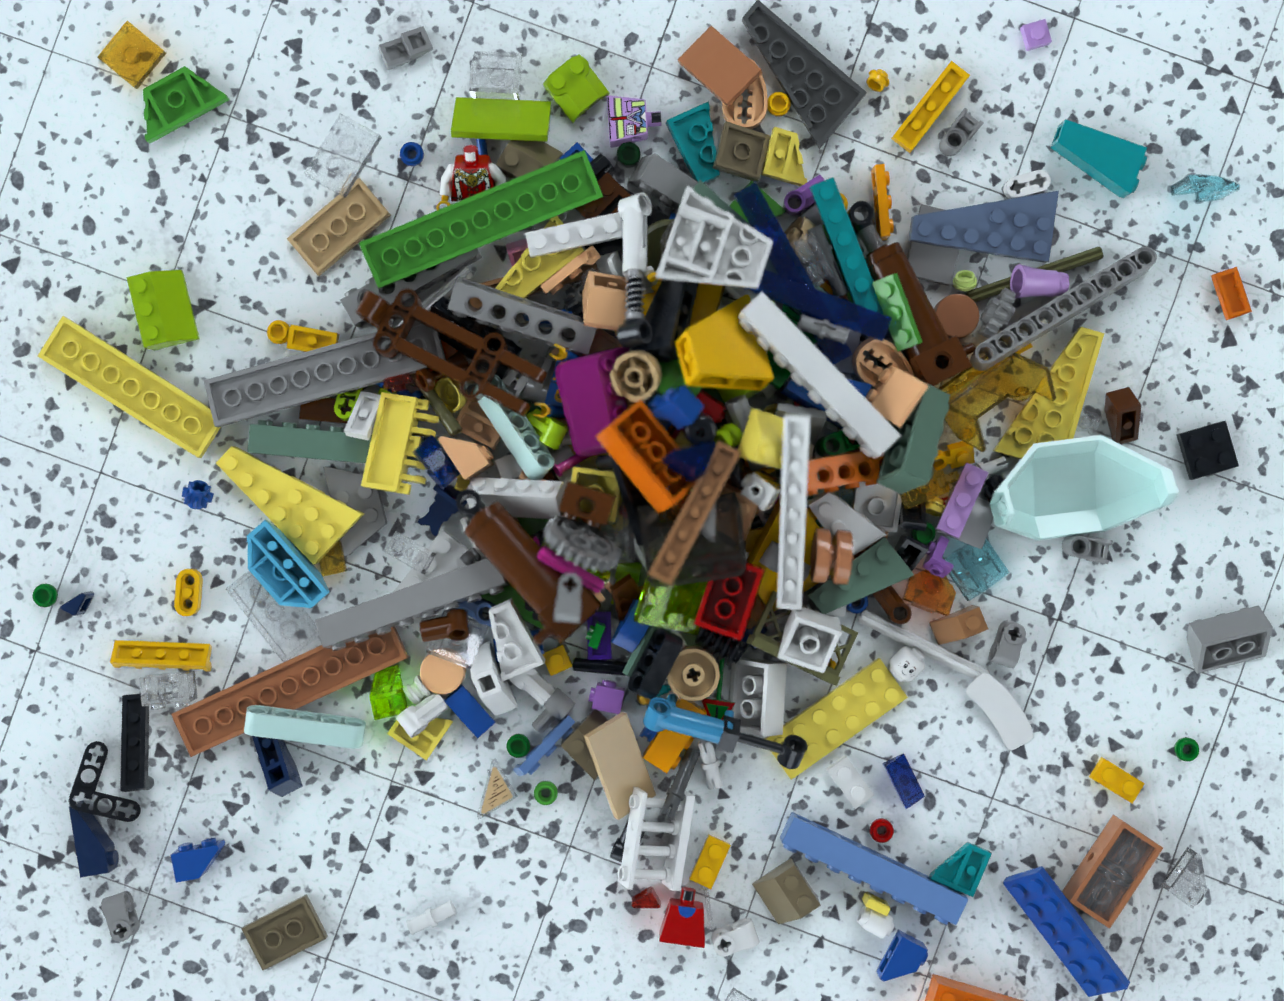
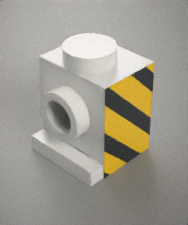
(768, 489)

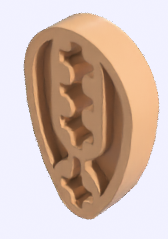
(757, 101)
(886, 354)

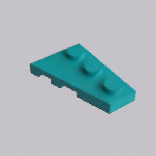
(695, 141)

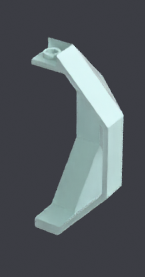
(1079, 489)

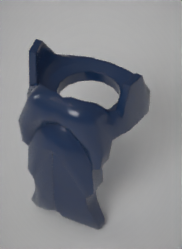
(441, 508)

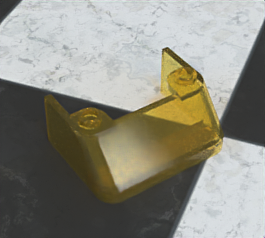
(977, 392)

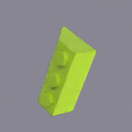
(162, 308)

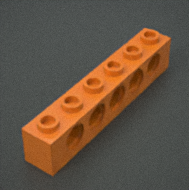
(849, 472)

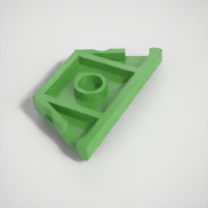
(178, 101)

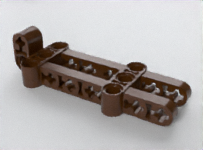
(381, 314)

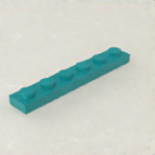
(845, 244)

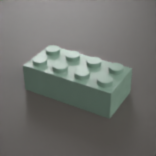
(911, 457)

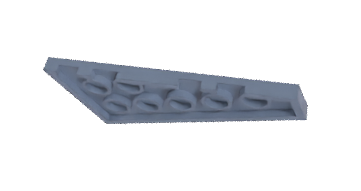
(1003, 228)

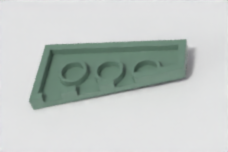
(870, 572)

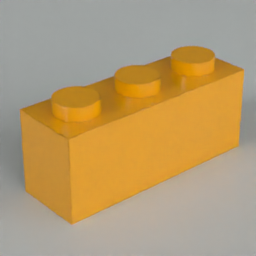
(667, 745)

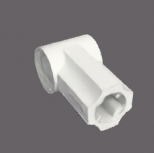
(534, 684)
(416, 718)

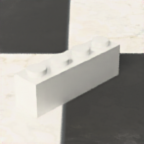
(520, 496)

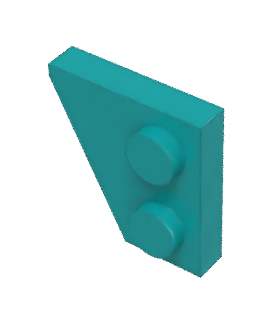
(963, 869)

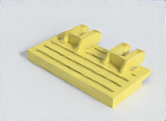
(393, 442)

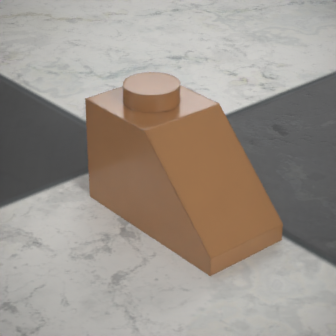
(959, 625)

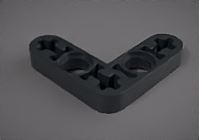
(89, 789)

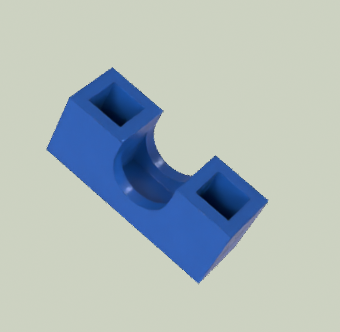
(675, 407)

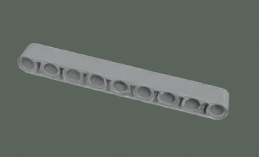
(1071, 301)

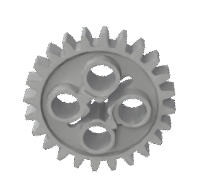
(582, 543)

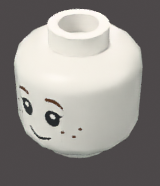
(907, 664)

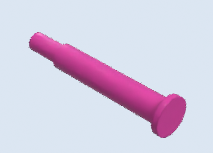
(567, 464)

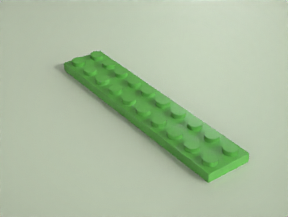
(481, 219)

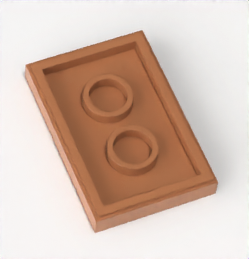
(719, 66)

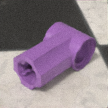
(803, 194)

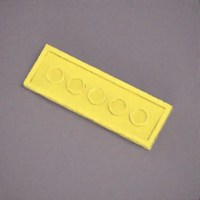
(842, 713)

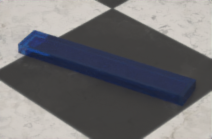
(823, 305)

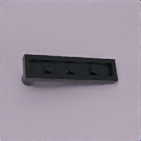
(630, 493)
(134, 745)

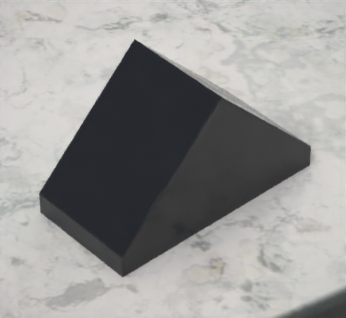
(910, 550)

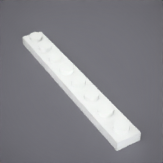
(793, 511)

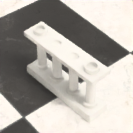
(674, 851)

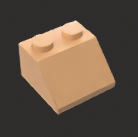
(896, 395)
(468, 457)

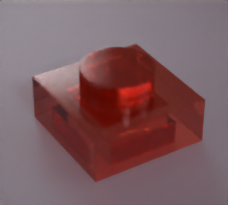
(397, 383)

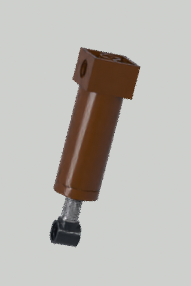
(937, 355)

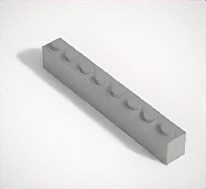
(410, 603)

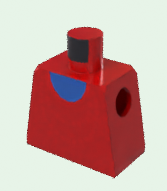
(684, 921)

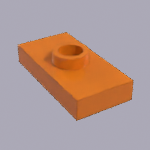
(1231, 293)

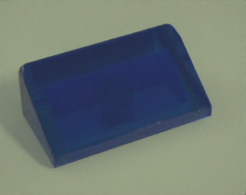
(903, 780)

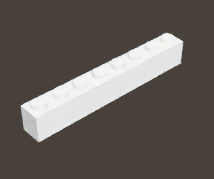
(818, 376)

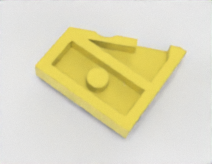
(783, 158)
(426, 741)

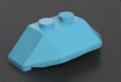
(283, 568)

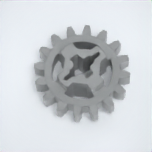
(997, 313)

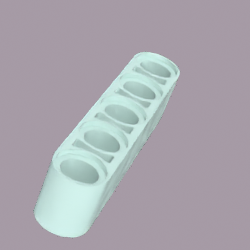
(518, 436)
(304, 726)

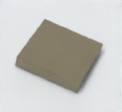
(741, 152)

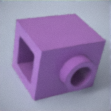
(607, 697)

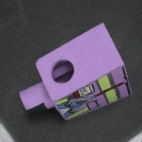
(629, 120)

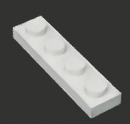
(574, 235)

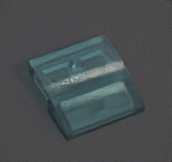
(1205, 187)
(976, 569)

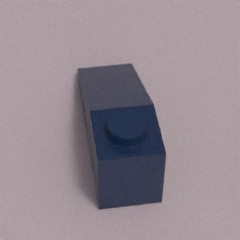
(277, 766)
(92, 844)

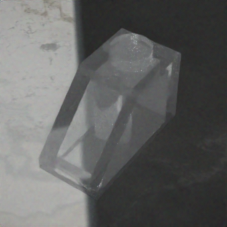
(1187, 879)

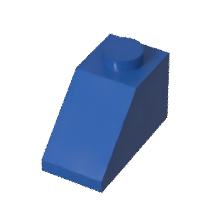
(902, 957)

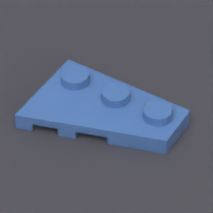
(547, 747)

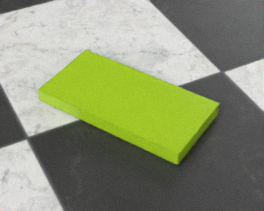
(501, 119)

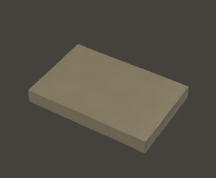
(284, 932)

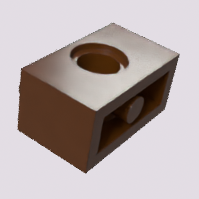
(602, 502)

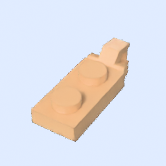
(571, 270)

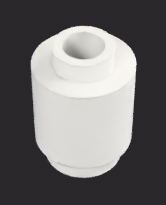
(875, 922)

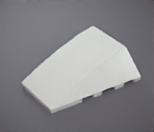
(712, 246)

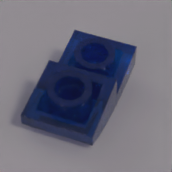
(437, 462)

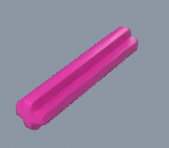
(560, 564)

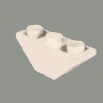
(488, 683)

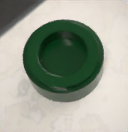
(628, 154)

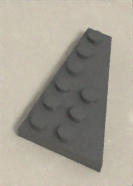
(811, 81)

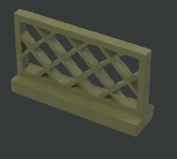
(771, 646)

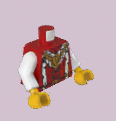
(469, 176)

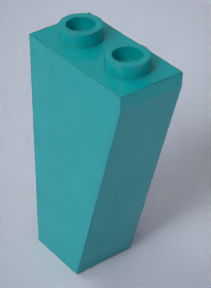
(1101, 156)

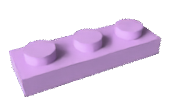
(962, 500)

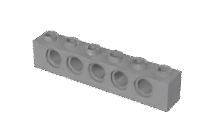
(423, 281)
(490, 297)

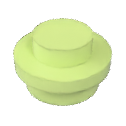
(964, 281)

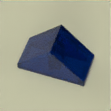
(690, 461)

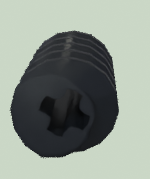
(723, 644)

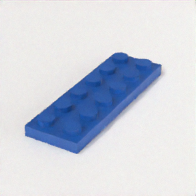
(1066, 932)

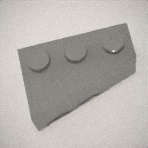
(661, 180)

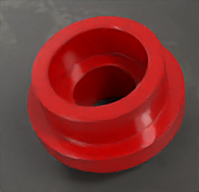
(884, 837)

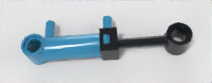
(725, 733)

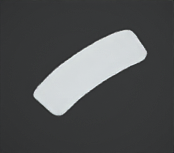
(1001, 710)

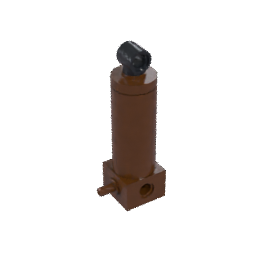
(515, 557)

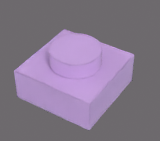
(1036, 35)

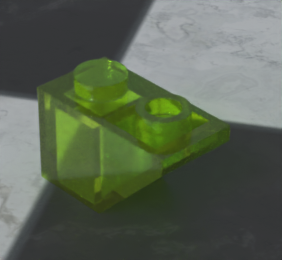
(387, 693)

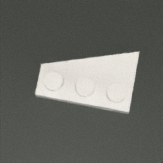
(838, 515)
(513, 641)

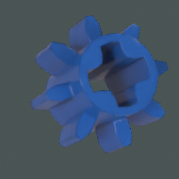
(197, 494)

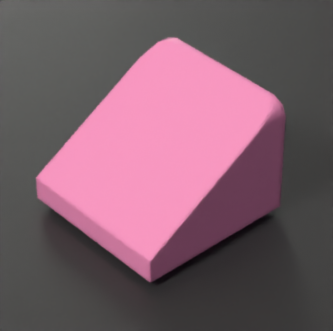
(516, 249)

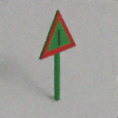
(717, 707)

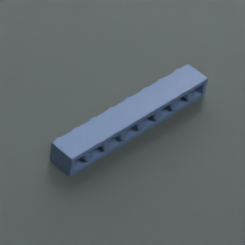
(873, 868)

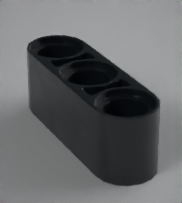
(655, 663)

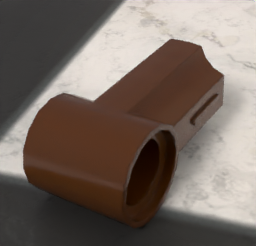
(889, 600)
(451, 626)

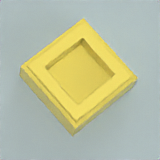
(876, 903)

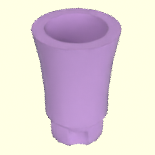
(1038, 282)

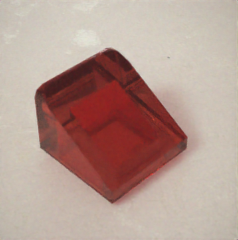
(646, 899)

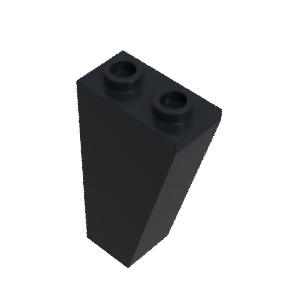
(669, 318)

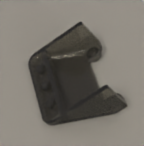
(706, 559)

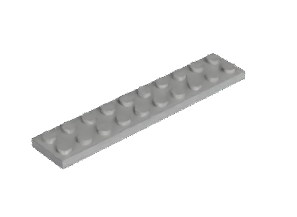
(312, 376)

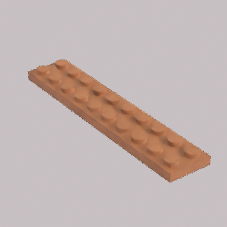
(285, 686)

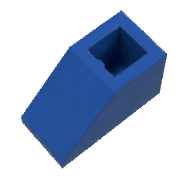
(194, 861)

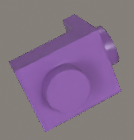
(934, 561)

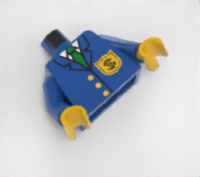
(553, 400)

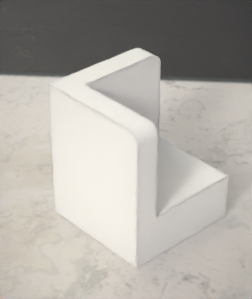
(611, 264)

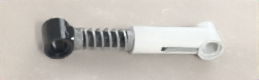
(634, 214)

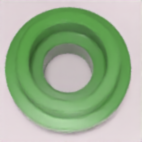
(545, 800)

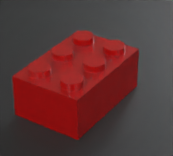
(729, 602)

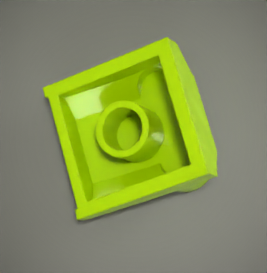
(575, 87)

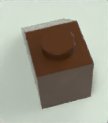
(1123, 415)

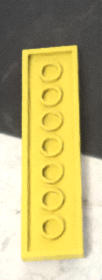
(130, 386)

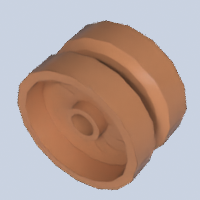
(831, 556)

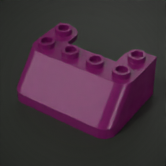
(589, 398)

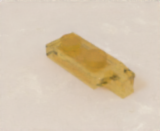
(937, 486)

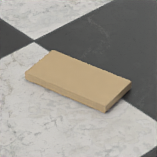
(338, 227)
(618, 763)

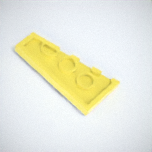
(531, 273)

